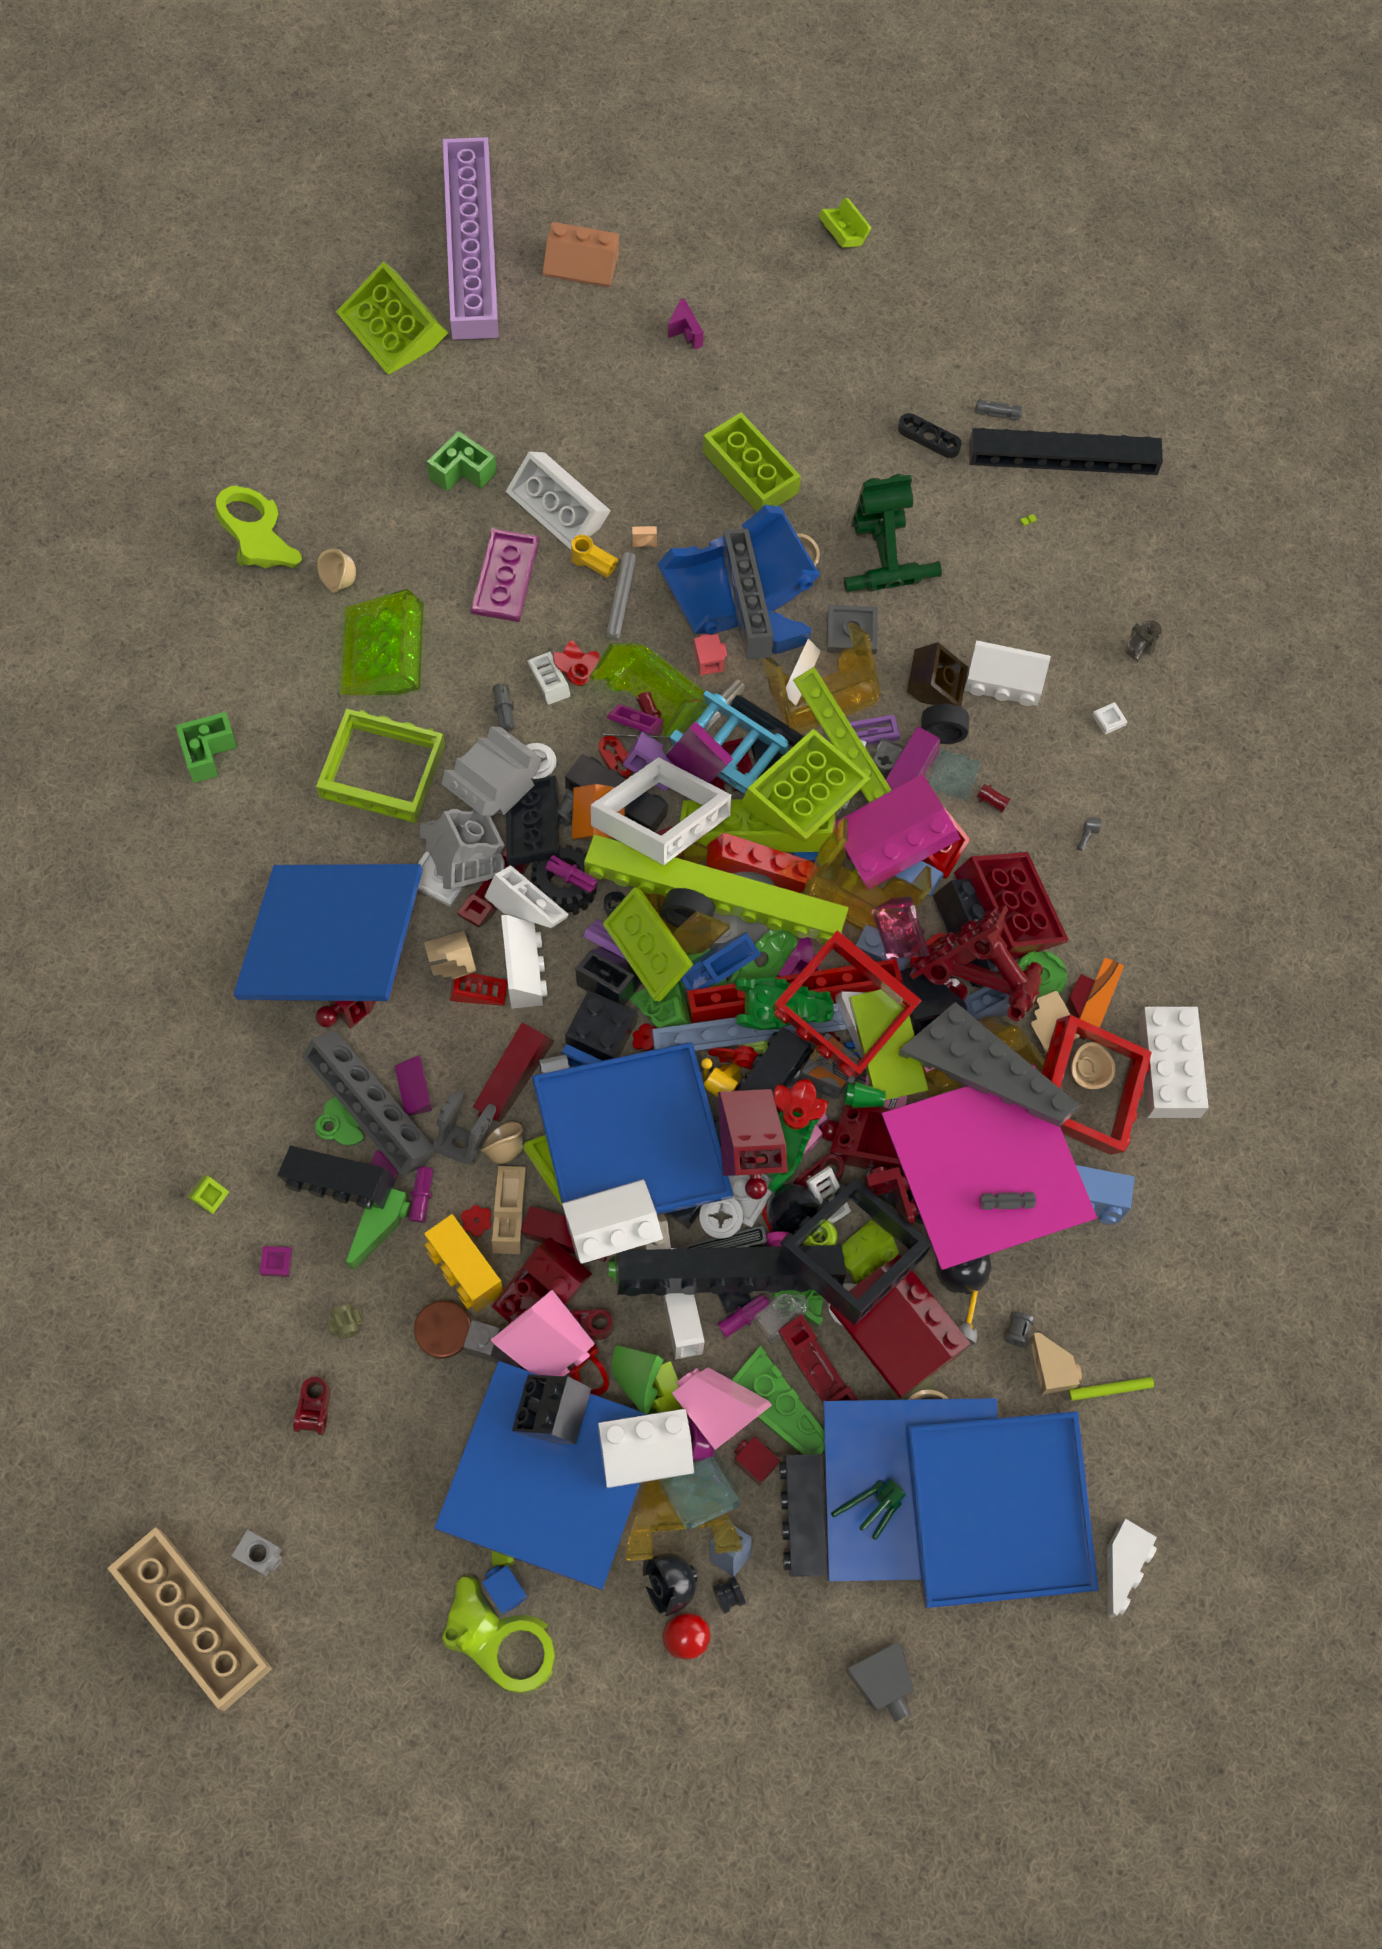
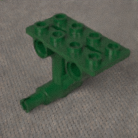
(880, 513)

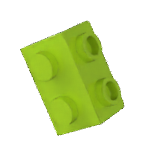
(846, 224)
(868, 1251)

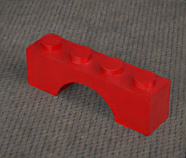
(740, 855)

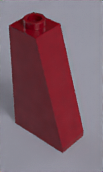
(513, 1071)

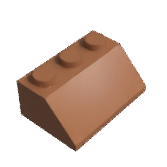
(581, 254)

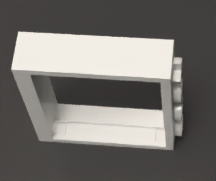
(661, 848)

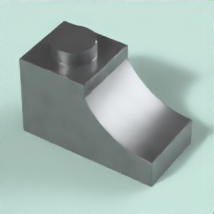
(479, 1344)

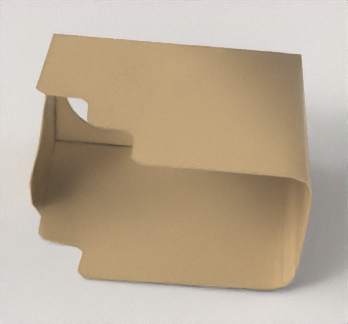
(454, 948)
(1050, 1010)

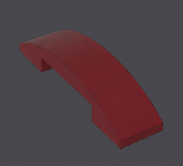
(477, 907)
(813, 1362)

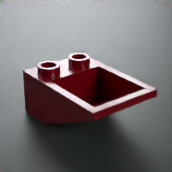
(349, 1011)
(748, 1130)
(861, 1138)

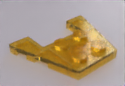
(658, 1514)

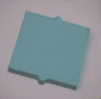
(954, 774)

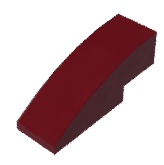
(543, 1224)

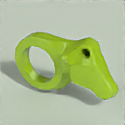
(256, 539)
(479, 1633)

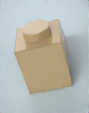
(1054, 1366)

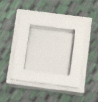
(1109, 718)

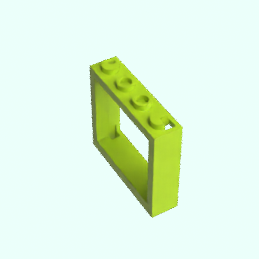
(369, 800)

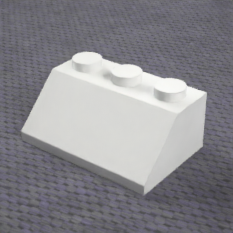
(1006, 673)
(523, 962)
(612, 1221)
(646, 1448)

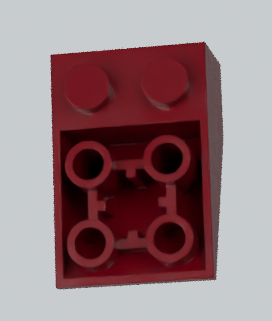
(545, 1270)

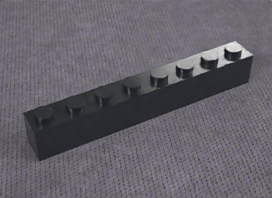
(1065, 451)
(773, 1068)
(718, 1270)

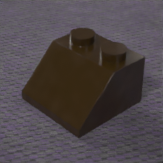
(937, 676)

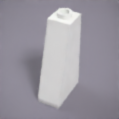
(684, 1325)

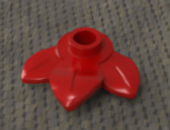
(574, 661)
(742, 1057)
(801, 1100)

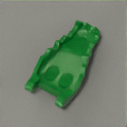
(764, 992)
(795, 1146)

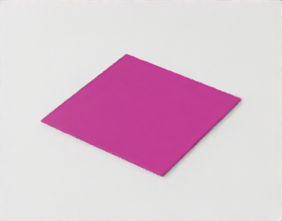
(978, 1145)

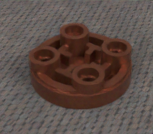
(441, 1329)

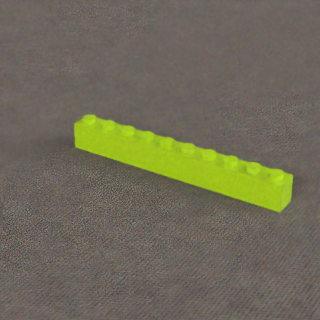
(730, 893)

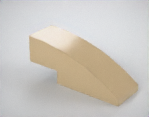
(509, 1210)

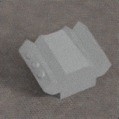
(493, 773)
(463, 847)

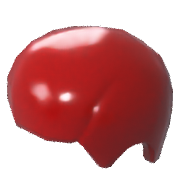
(686, 1636)

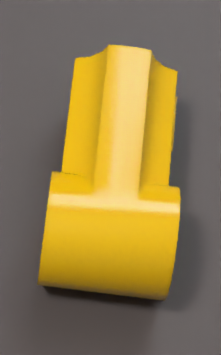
(592, 557)
(723, 1079)

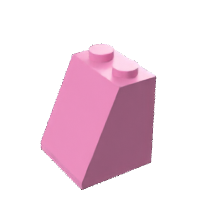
(545, 1338)
(718, 1404)

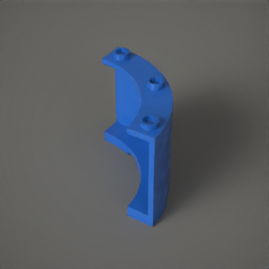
(701, 578)

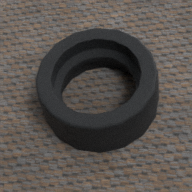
(946, 722)
(683, 903)

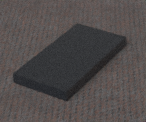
(534, 824)

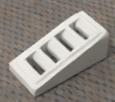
(554, 691)
(833, 1183)

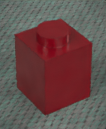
(755, 1460)

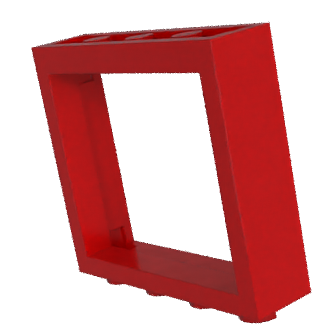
(874, 973)
(1055, 1067)

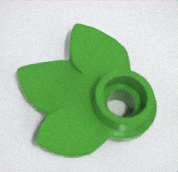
(345, 1127)

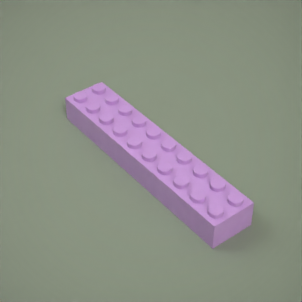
(470, 239)

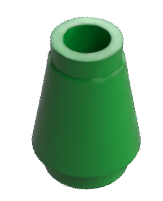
(863, 1096)

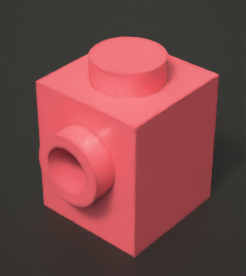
(709, 654)

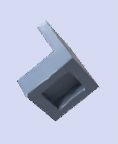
(732, 1561)

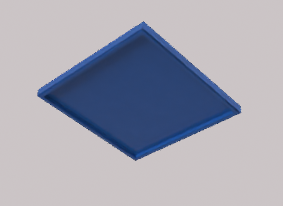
(329, 932)
(634, 1123)
(870, 1444)
(536, 1495)
(1001, 1509)

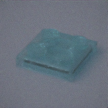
(701, 1494)

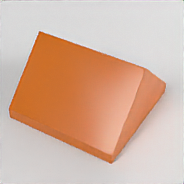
(582, 801)

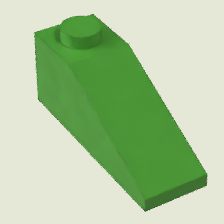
(377, 1226)

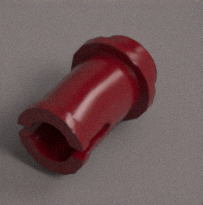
(647, 704)
(993, 798)

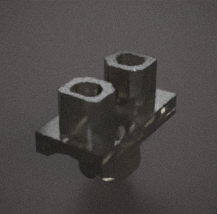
(1143, 639)

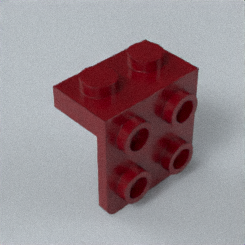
(885, 1181)

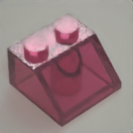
(900, 929)

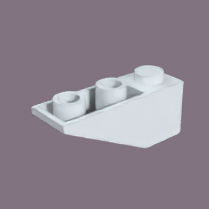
(1125, 1557)

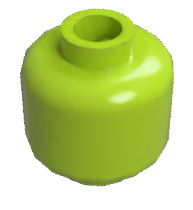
(826, 1230)

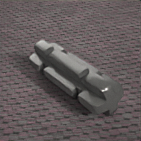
(998, 409)
(1009, 1200)

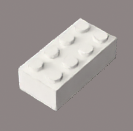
(1176, 1073)

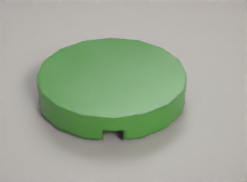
(1053, 965)

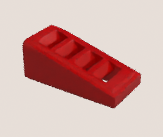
(477, 998)

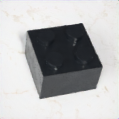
(601, 1027)

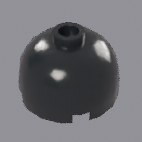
(790, 1207)
(966, 1276)
(671, 1582)

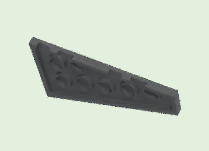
(982, 1061)

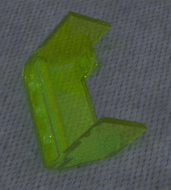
(642, 670)

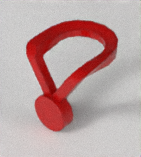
(574, 1373)

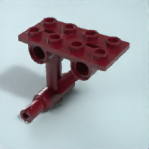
(983, 941)

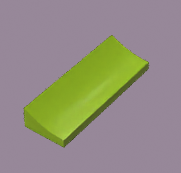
(748, 827)

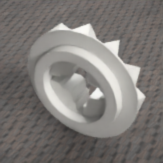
(548, 758)
(712, 1225)

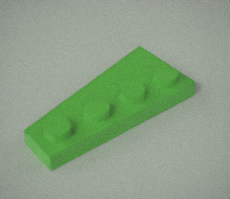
(787, 1415)

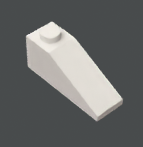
(522, 899)

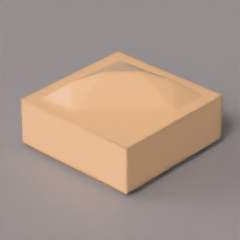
(644, 536)

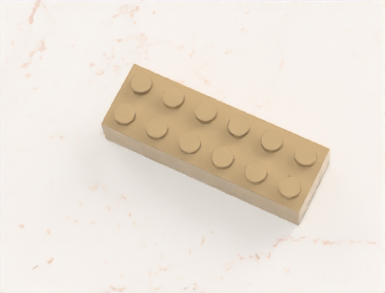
(190, 1619)

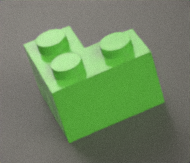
(459, 459)
(203, 739)

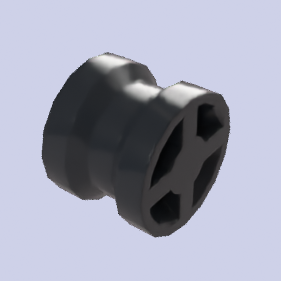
(729, 1595)

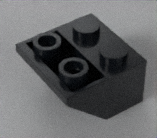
(607, 975)
(552, 1408)

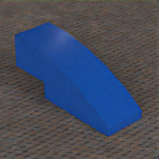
(720, 962)

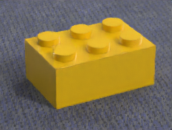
(462, 1264)

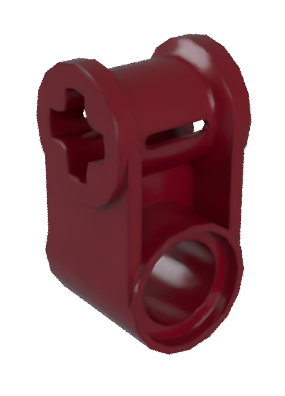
(830, 1159)
(588, 1317)
(312, 1409)

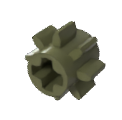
(344, 1322)

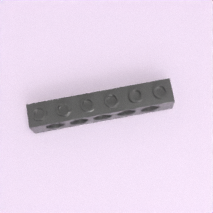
(747, 594)
(368, 1103)

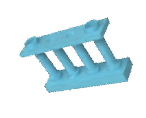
(730, 774)

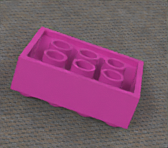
(898, 831)

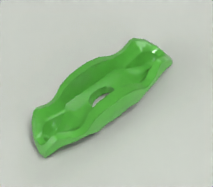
(778, 947)

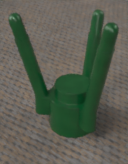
(888, 1497)

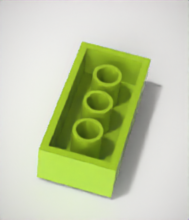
(751, 463)

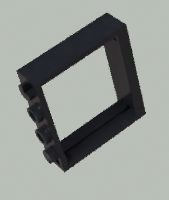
(825, 1284)

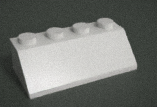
(556, 498)

